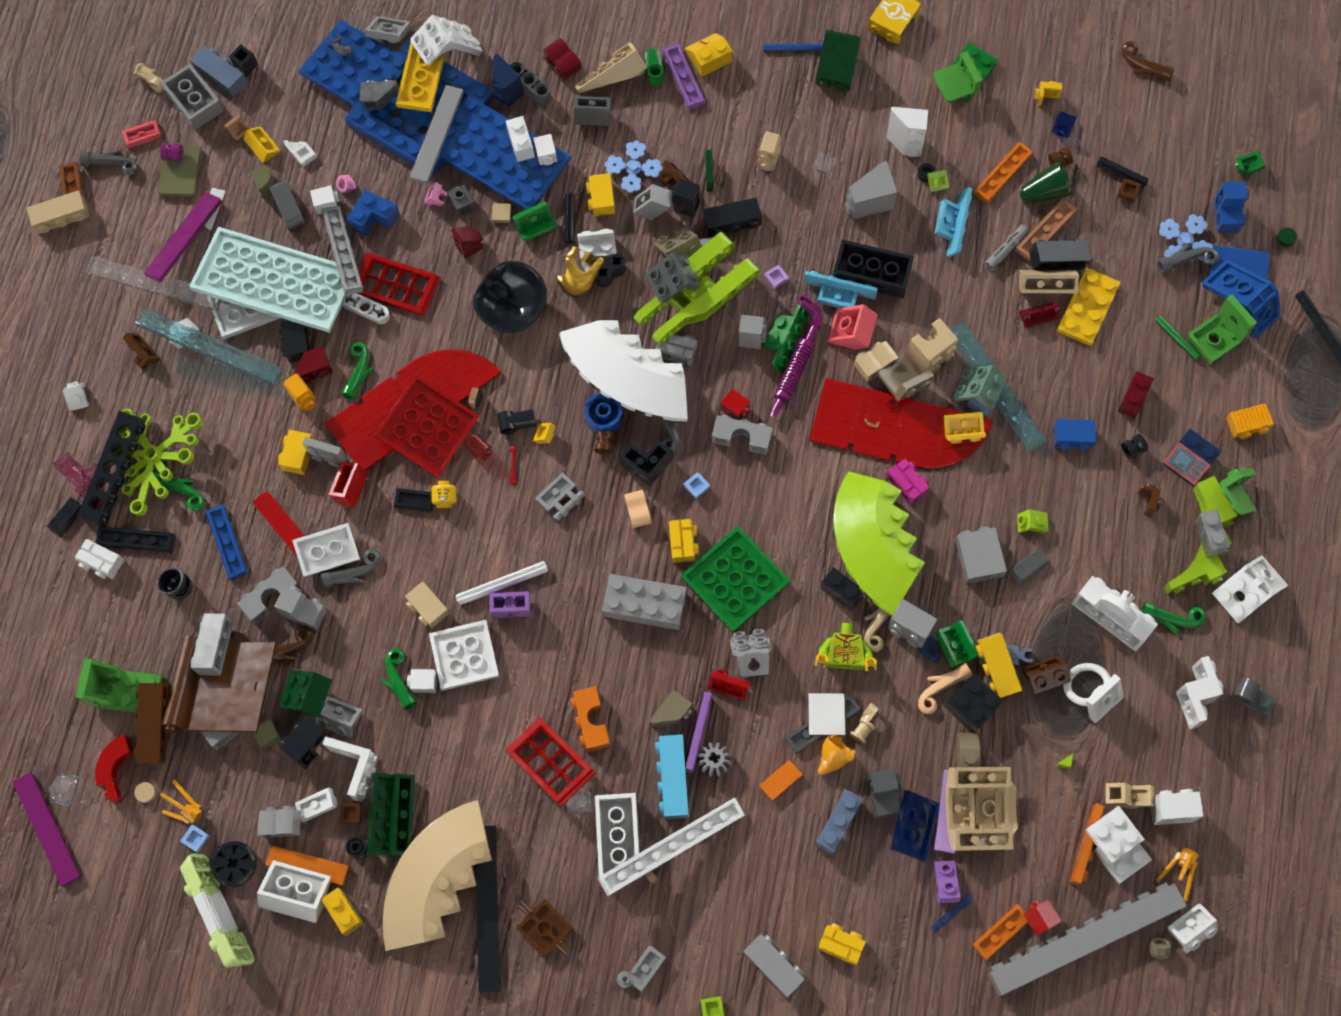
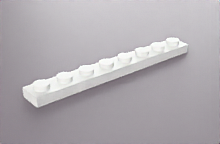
(670, 846)

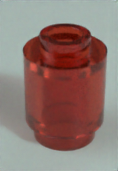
(478, 447)

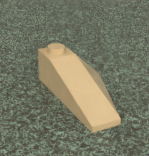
(623, 66)

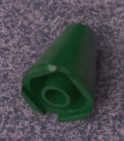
(1048, 185)

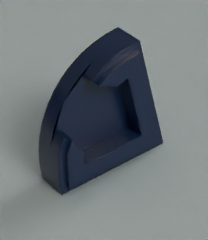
(930, 650)

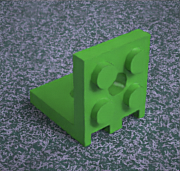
(1229, 325)

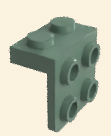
(981, 384)

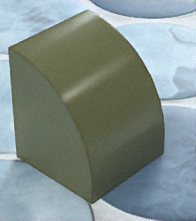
(263, 179)
(267, 735)

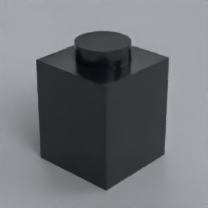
(243, 59)

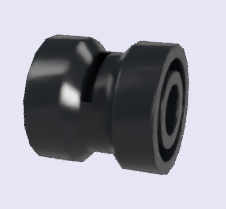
(1134, 446)
(358, 851)

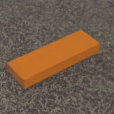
(1000, 932)

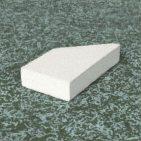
(301, 152)

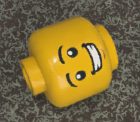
(443, 494)

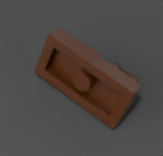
(672, 172)
(144, 352)

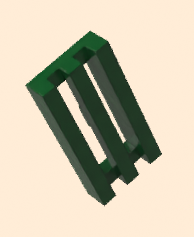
(709, 170)

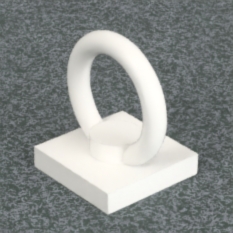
(1102, 698)

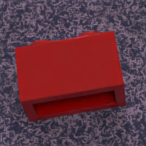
(348, 484)

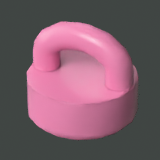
(345, 184)

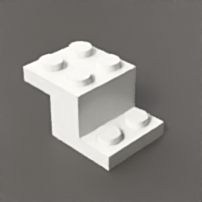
(1200, 692)
(1118, 845)

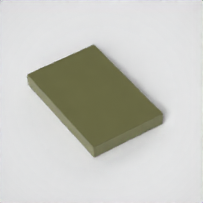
(181, 178)

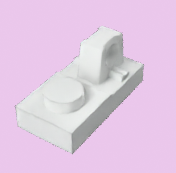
(316, 804)

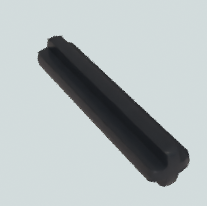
(1121, 171)
(569, 217)

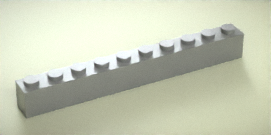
(1086, 939)

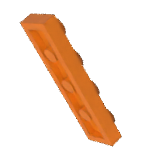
(1085, 853)

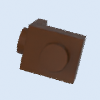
(1153, 503)

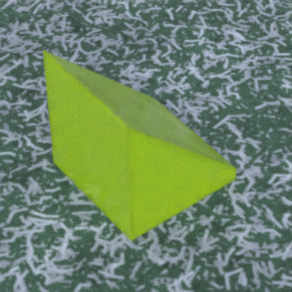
(1066, 763)

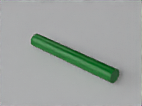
(1177, 337)

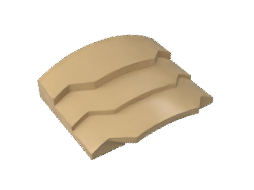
(980, 808)

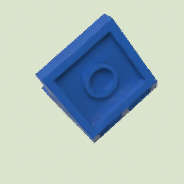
(1251, 290)

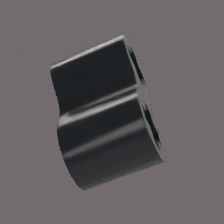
(610, 270)

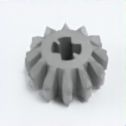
(710, 764)

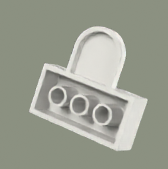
(1115, 612)

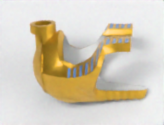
(575, 280)

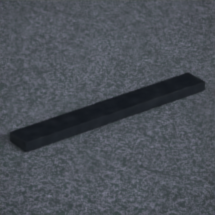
(488, 918)

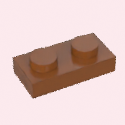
(70, 178)

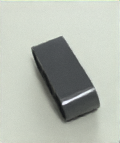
(537, 87)
(287, 205)

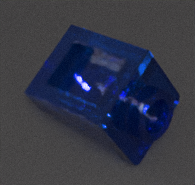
(1064, 124)

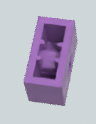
(510, 604)

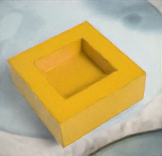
(544, 433)

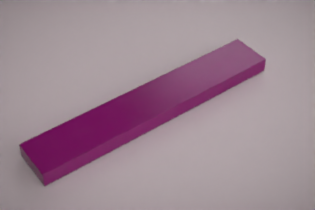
(182, 237)
(46, 829)

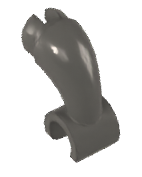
(341, 50)

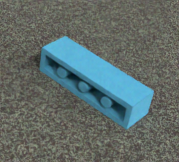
(673, 777)

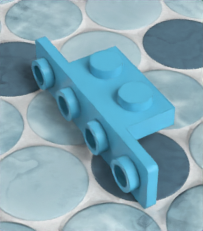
(952, 221)
(839, 292)

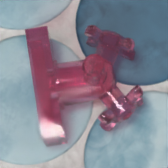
(71, 469)

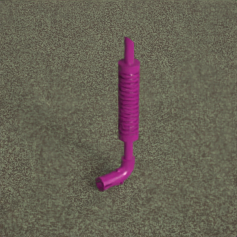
(800, 356)

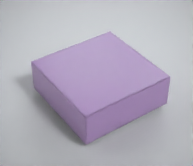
(776, 277)

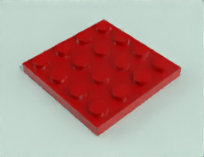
(426, 426)

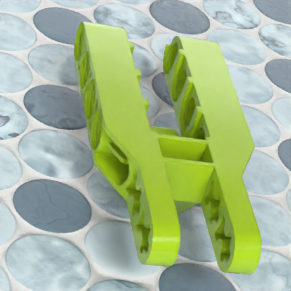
(709, 297)

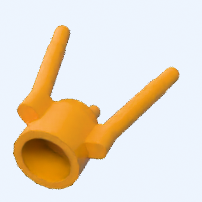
(190, 813)
(1187, 861)

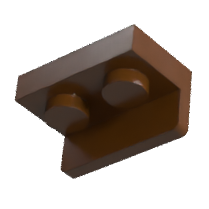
(1047, 674)

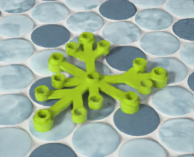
(178, 435)

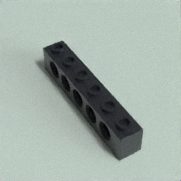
(109, 458)

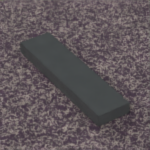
(800, 738)

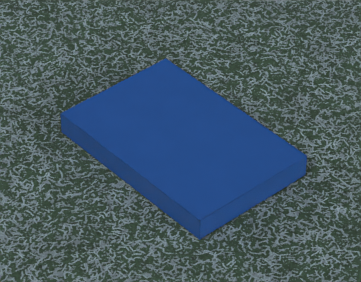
(1251, 260)

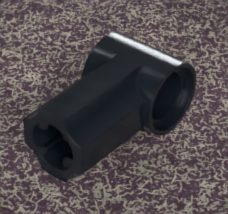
(511, 421)

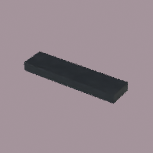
(135, 539)

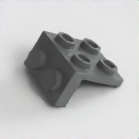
(672, 276)

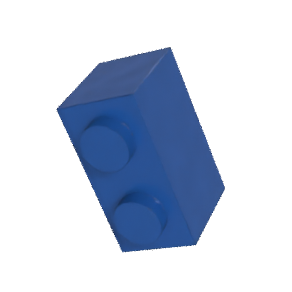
(1074, 434)

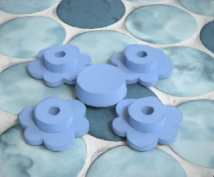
(633, 167)
(1184, 237)

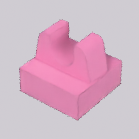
(433, 195)

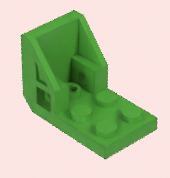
(110, 686)

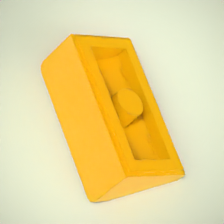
(261, 144)

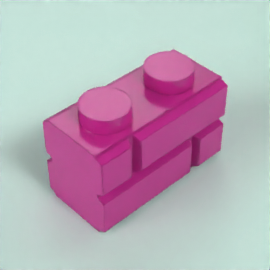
(908, 481)

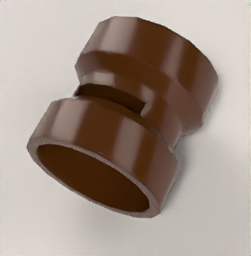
(1064, 156)
(604, 442)

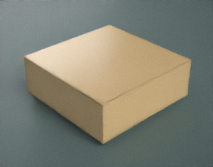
(501, 213)

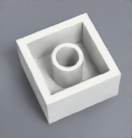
(1176, 807)

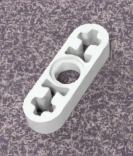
(369, 314)

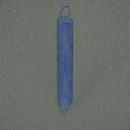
(953, 912)

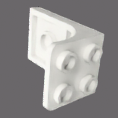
(442, 35)

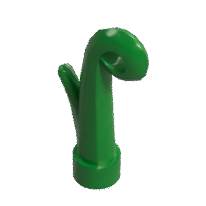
(351, 389)
(180, 486)
(1169, 619)
(396, 684)

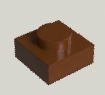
(1128, 190)
(350, 813)

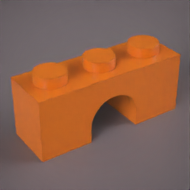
(593, 736)

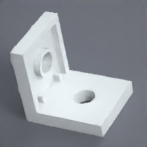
(1257, 582)
(359, 785)

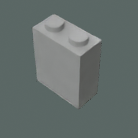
(980, 555)

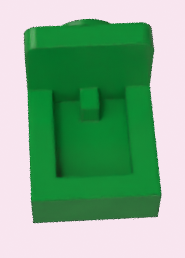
(1249, 163)

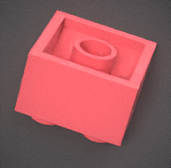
(853, 327)

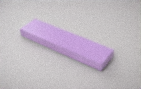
(941, 839)

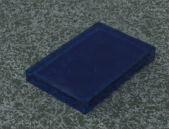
(915, 826)

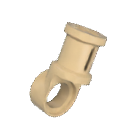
(150, 76)
(865, 726)

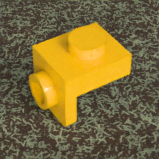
(1047, 90)

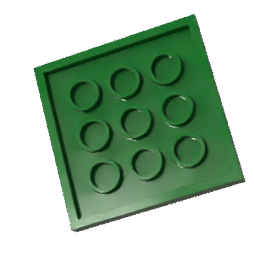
(735, 579)

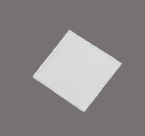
(826, 714)

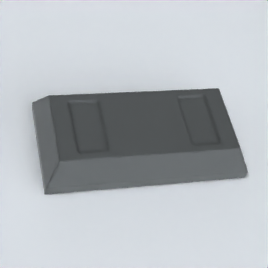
(1029, 566)

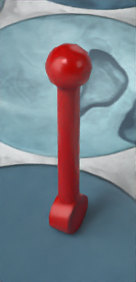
(513, 449)

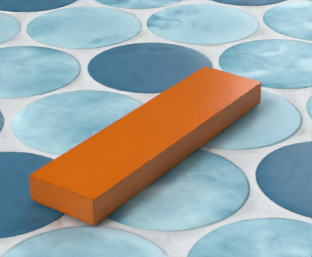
(1003, 172)
(336, 870)

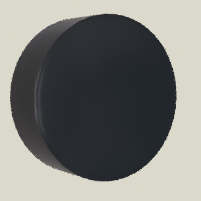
(923, 170)

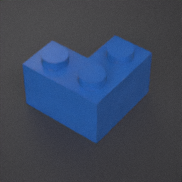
(1229, 206)
(372, 209)

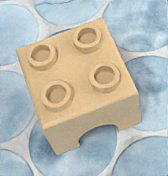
(934, 351)

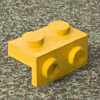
(964, 426)

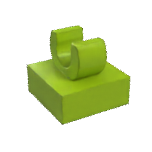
(938, 180)

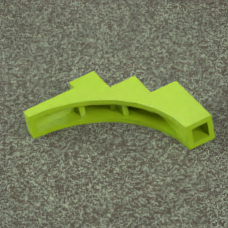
(1206, 568)

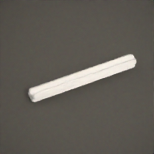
(501, 583)

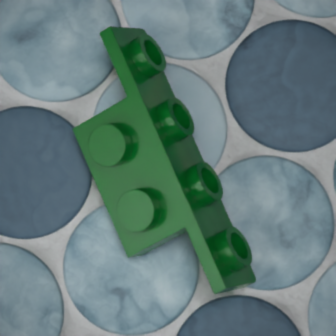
(784, 336)

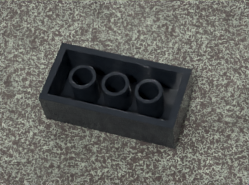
(874, 266)

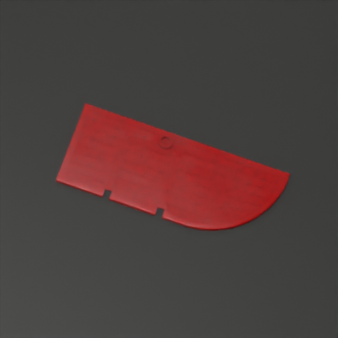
(448, 370)
(905, 427)

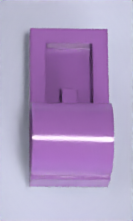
(947, 882)

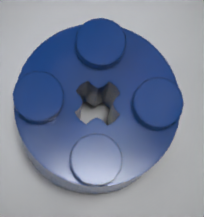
(610, 407)

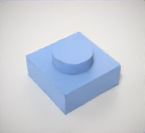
(696, 485)
(195, 838)

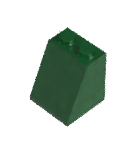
(838, 60)

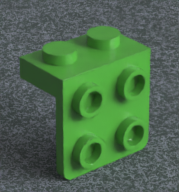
(959, 79)
(1232, 488)

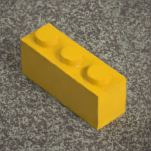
(998, 665)

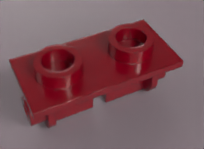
(1040, 314)

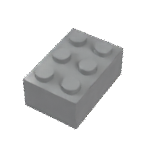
(192, 96)

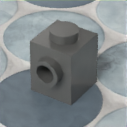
(461, 200)

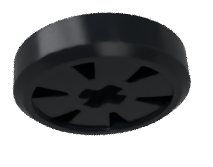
(233, 876)

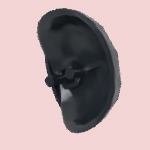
(510, 297)

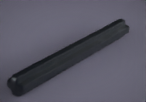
(1320, 324)

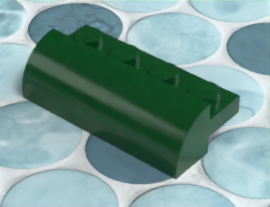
(390, 814)

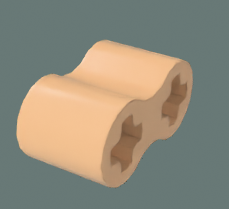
(637, 509)

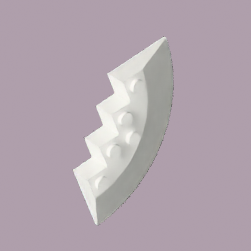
(627, 371)

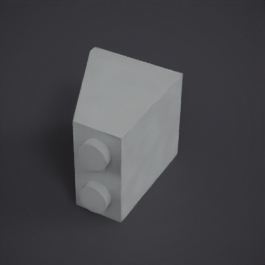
(872, 193)

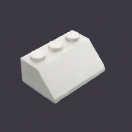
(907, 130)
(293, 891)

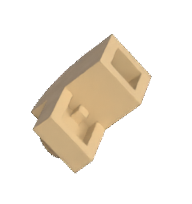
(1129, 796)

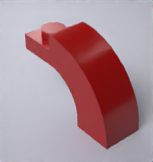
(108, 765)

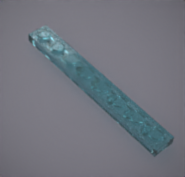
(208, 346)
(1007, 401)

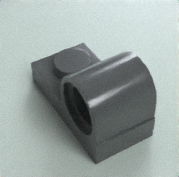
(1249, 694)

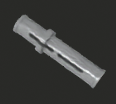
(1011, 242)

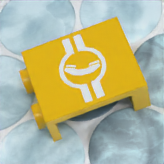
(893, 17)

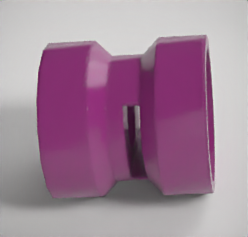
(172, 152)

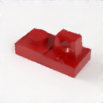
(730, 686)

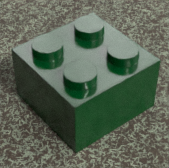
(305, 693)

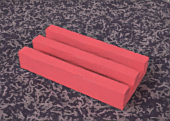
(141, 136)

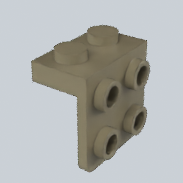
(680, 241)
(903, 379)

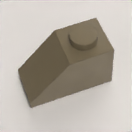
(672, 710)
(968, 750)

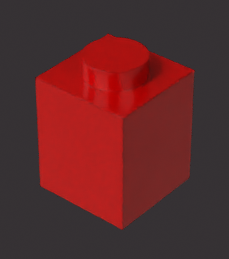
(735, 405)
(1041, 916)

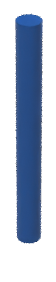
(793, 47)

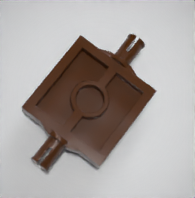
(544, 928)

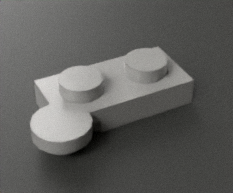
(643, 970)

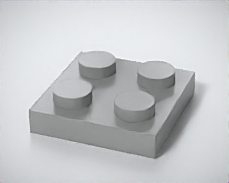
(387, 29)
(322, 451)

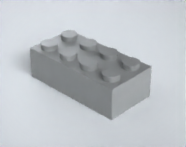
(644, 601)

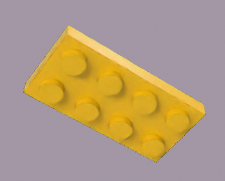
(419, 82)
(1088, 306)

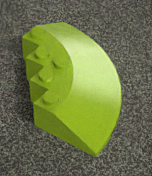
(873, 540)

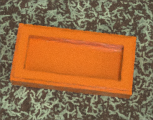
(780, 780)

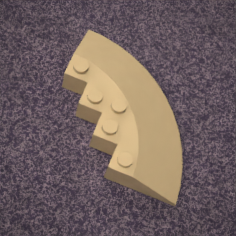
(430, 875)

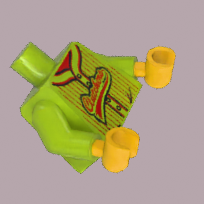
(846, 651)

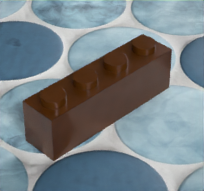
(149, 715)

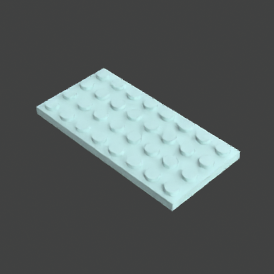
(270, 279)

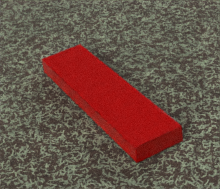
(278, 519)

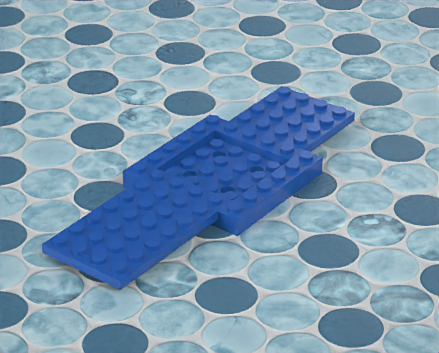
(476, 139)

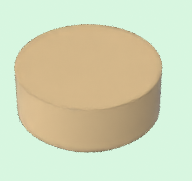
(145, 792)

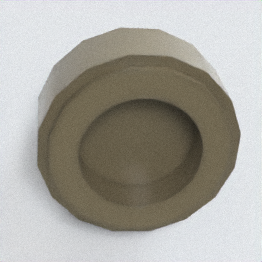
(1160, 948)

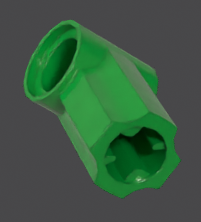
(654, 65)

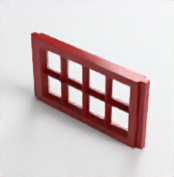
(427, 295)
(574, 786)

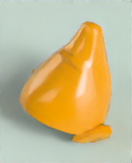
(834, 755)

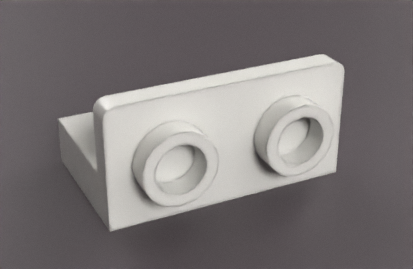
(598, 243)
(1194, 928)

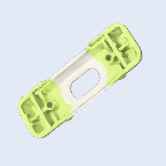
(215, 913)

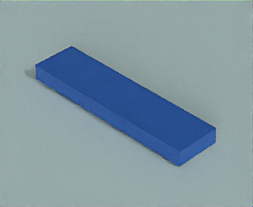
(226, 542)

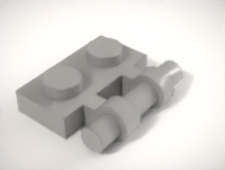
(556, 492)

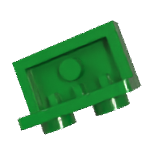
(534, 221)
(957, 644)

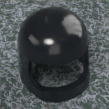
(175, 584)

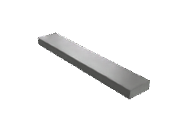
(436, 134)
(342, 250)

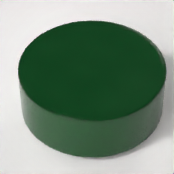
(1286, 237)

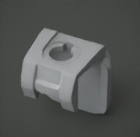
(749, 647)

